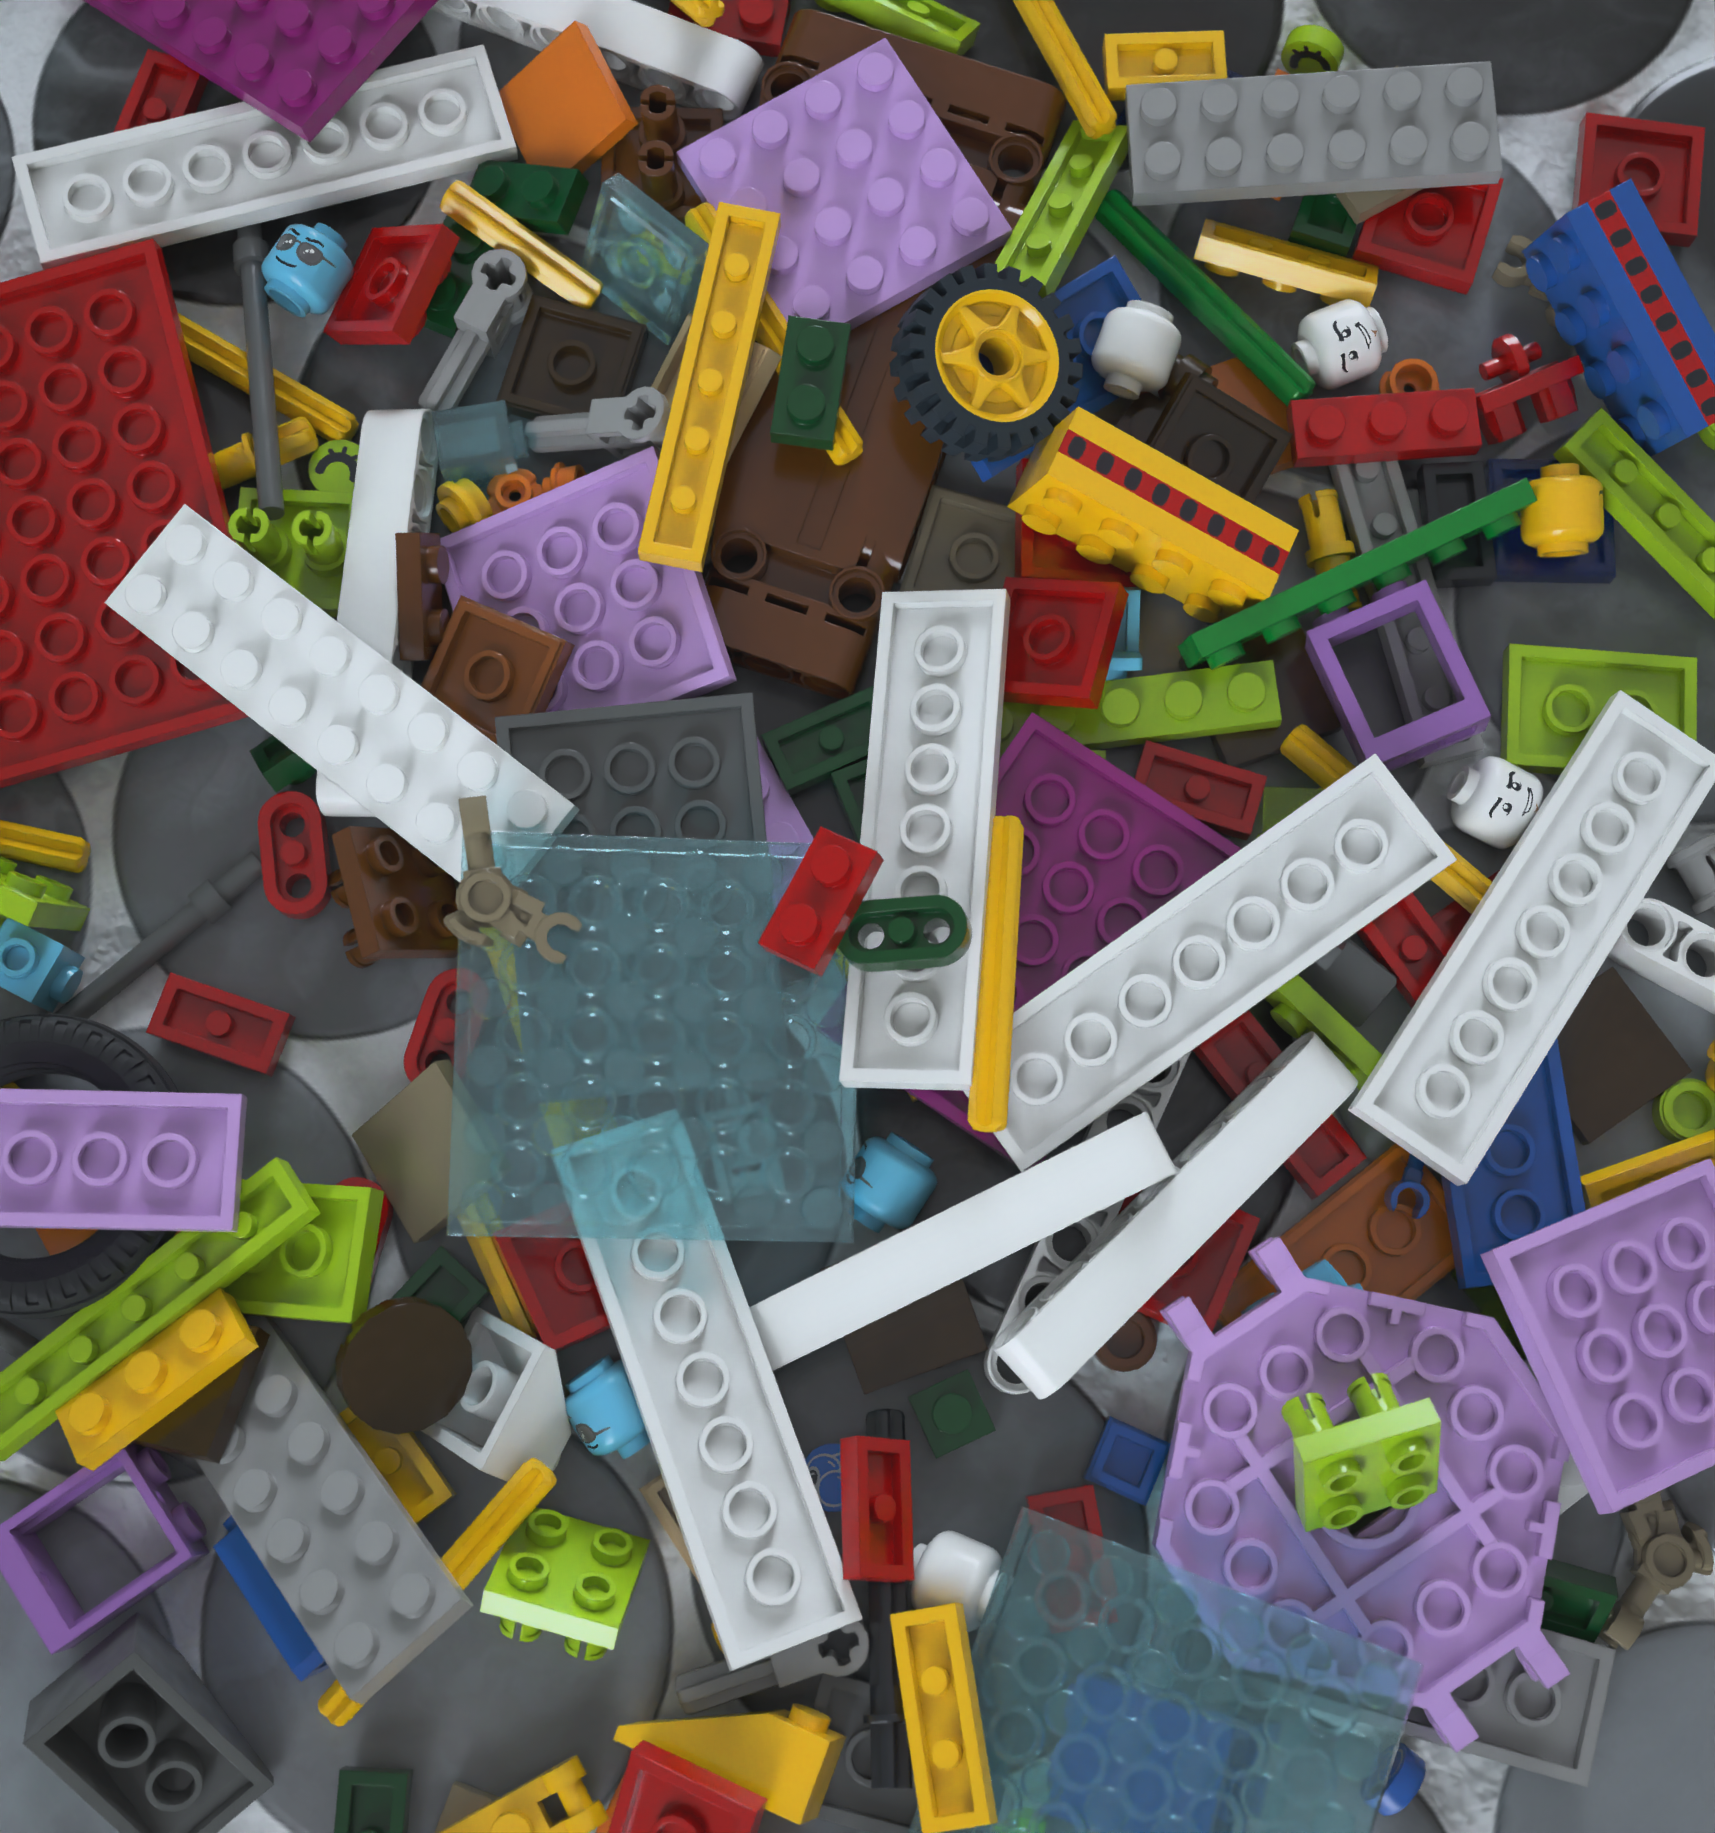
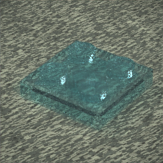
(644, 257)

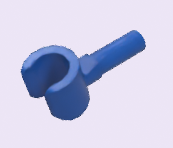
(1410, 1179)

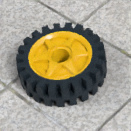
(1020, 336)

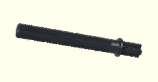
(889, 1739)

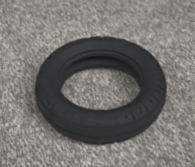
(106, 1259)

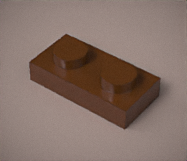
(420, 574)

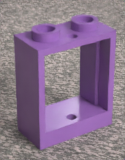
(1423, 735)
(37, 1579)

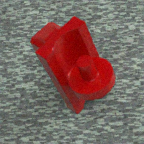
(1547, 386)

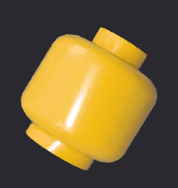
(1565, 513)

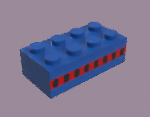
(1629, 317)

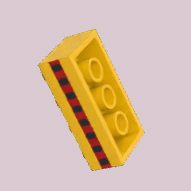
(1151, 518)

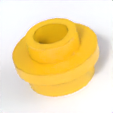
(461, 504)

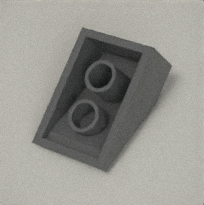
(144, 1738)

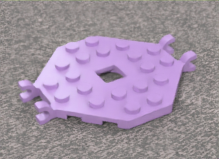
(1429, 1581)

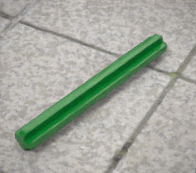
(1204, 298)

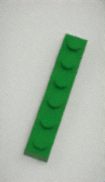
(1335, 588)

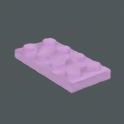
(121, 1160)

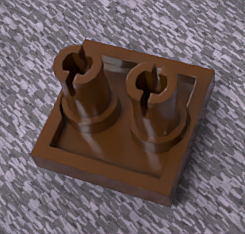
(649, 150)
(392, 896)

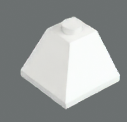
(510, 1404)

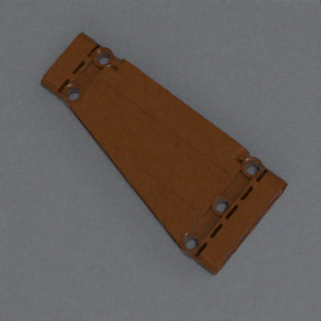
(852, 526)

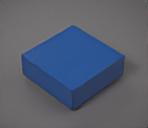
(1126, 1460)

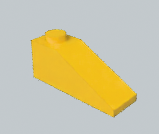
(767, 1752)

